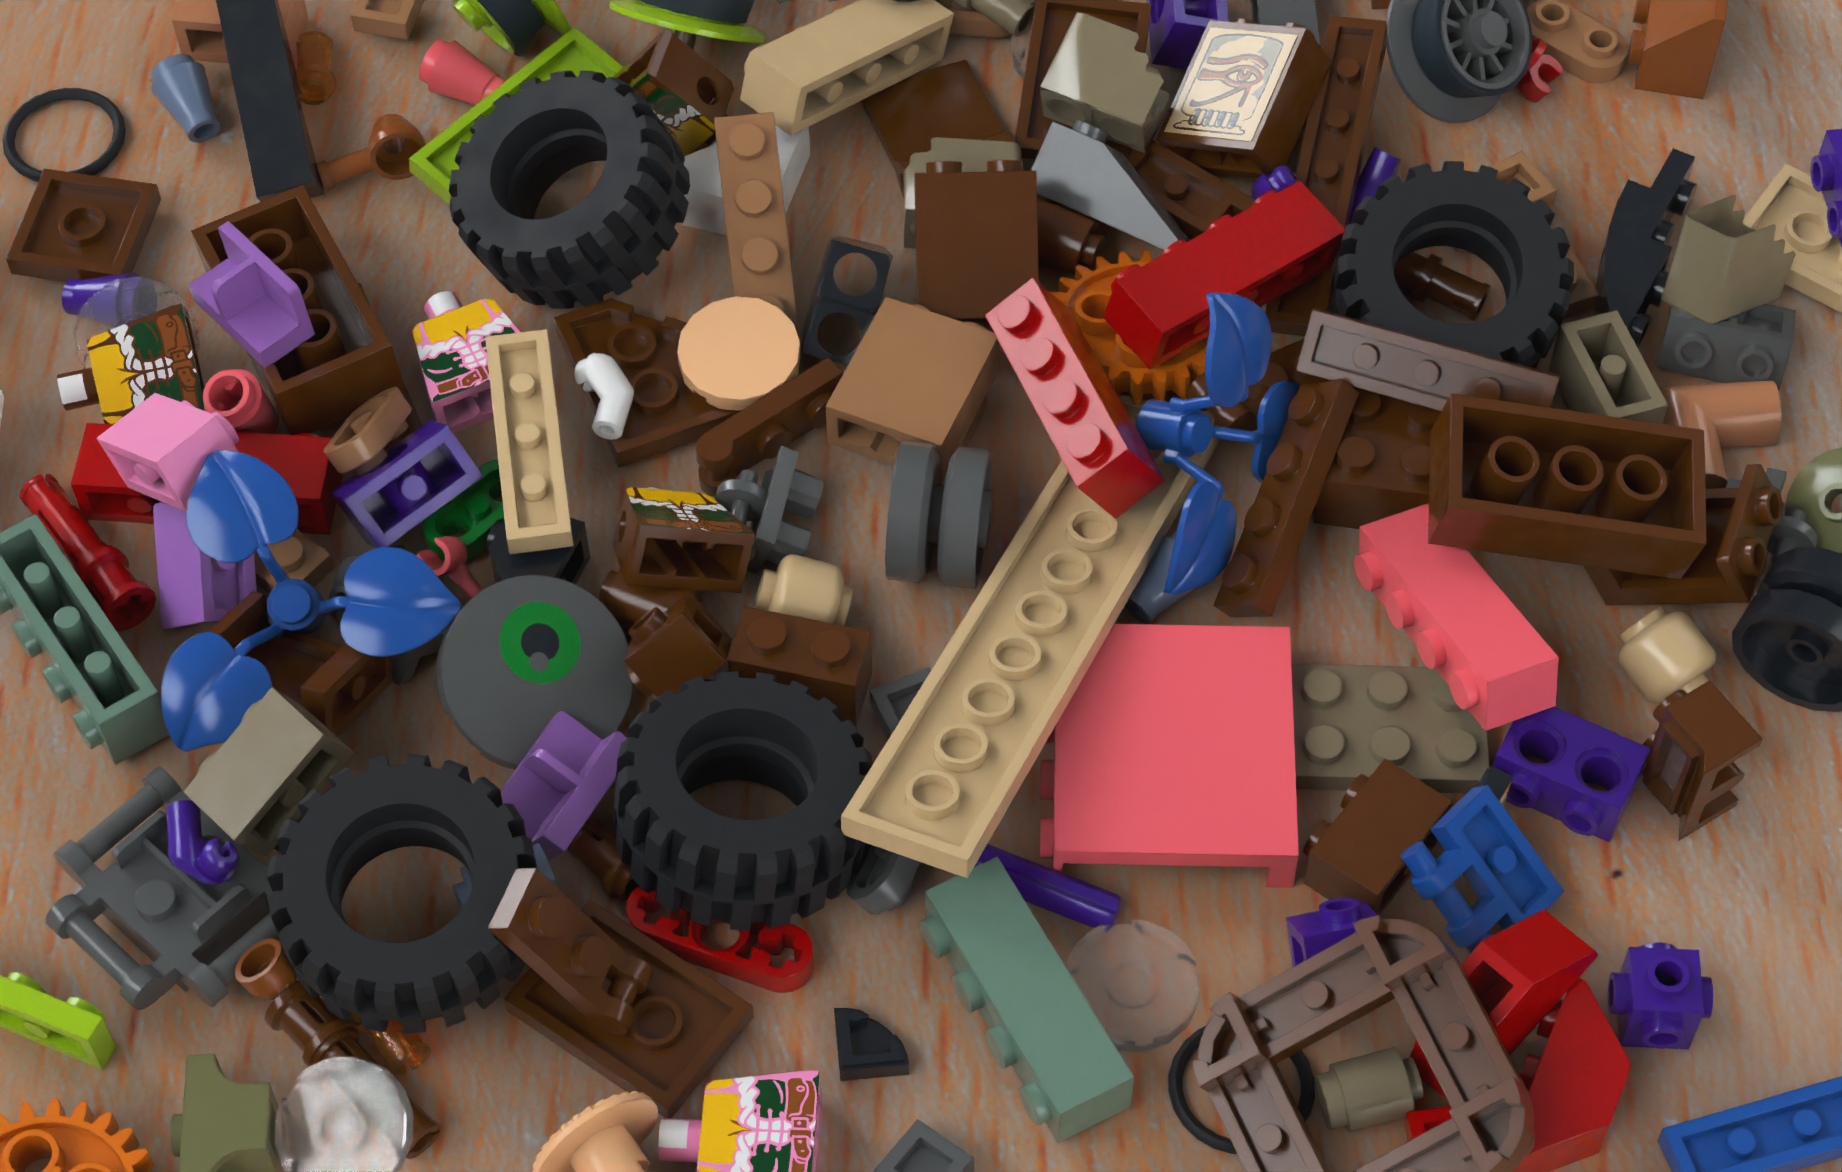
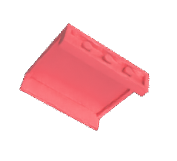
(1178, 753)

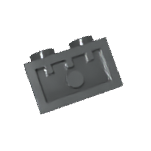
(1733, 350)

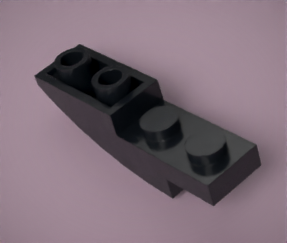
(1637, 246)

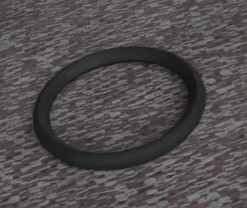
(57, 95)
(1199, 1131)

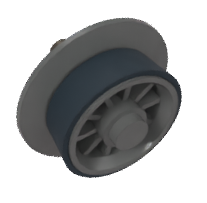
(1457, 53)

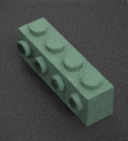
(78, 643)
(1027, 1001)

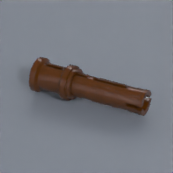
(325, 1036)

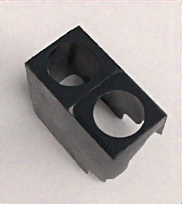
(836, 301)

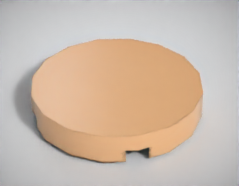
(738, 351)

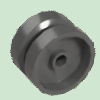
(945, 515)

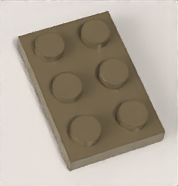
(1366, 713)

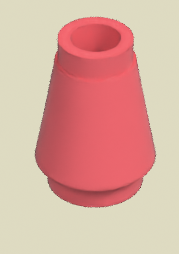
(457, 73)
(241, 401)

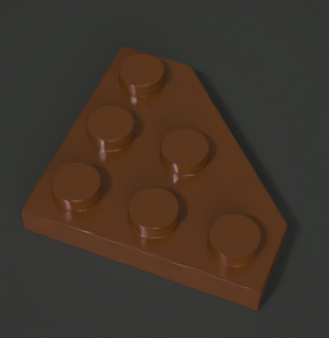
(663, 407)

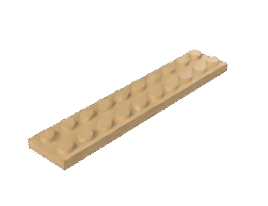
(1011, 670)

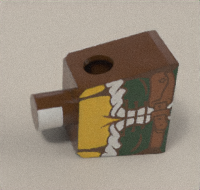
(679, 89)
(136, 362)
(668, 537)

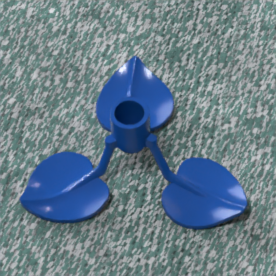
(1234, 359)
(241, 509)

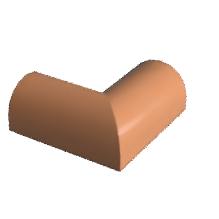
(1729, 415)

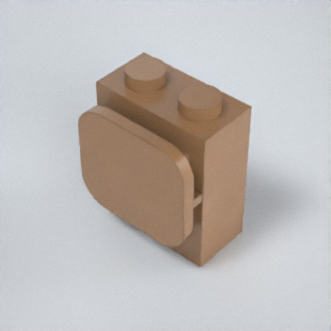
(915, 382)

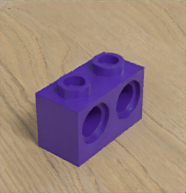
(1573, 755)

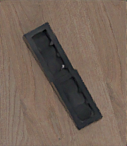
(268, 98)

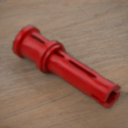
(98, 565)

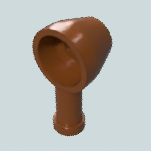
(388, 153)

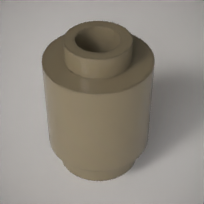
(1368, 1090)

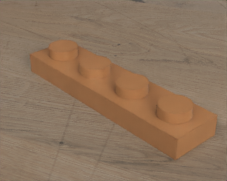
(755, 210)

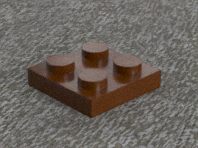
(83, 227)

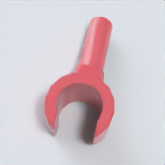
(454, 563)

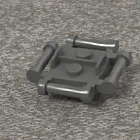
(180, 923)

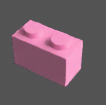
(164, 447)

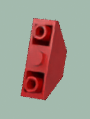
(1520, 978)
(1573, 1082)

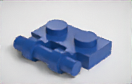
(1495, 861)

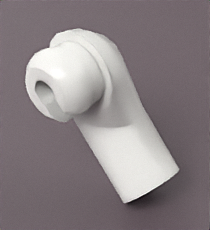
(612, 387)

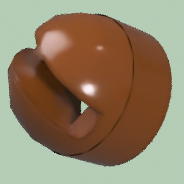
(265, 969)

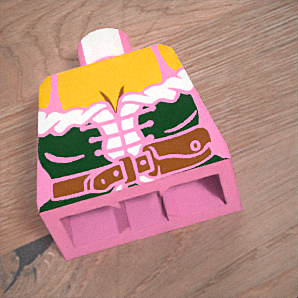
(455, 357)
(750, 1126)

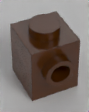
(675, 647)

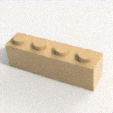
(843, 59)

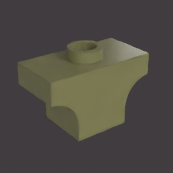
(223, 1122)

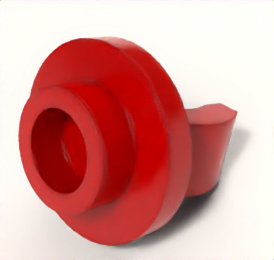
(1539, 65)

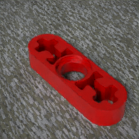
(732, 960)

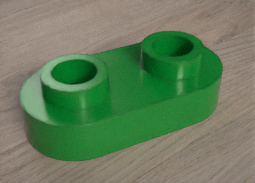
(468, 513)

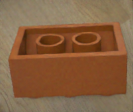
(1676, 44)

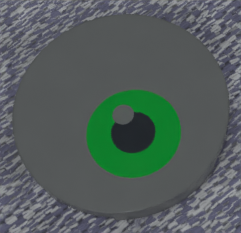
(525, 656)

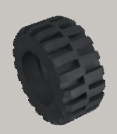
(531, 145)
(1469, 214)
(351, 827)
(725, 864)

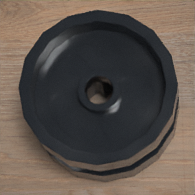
(1794, 629)

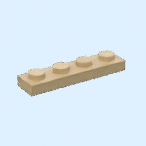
(528, 442)

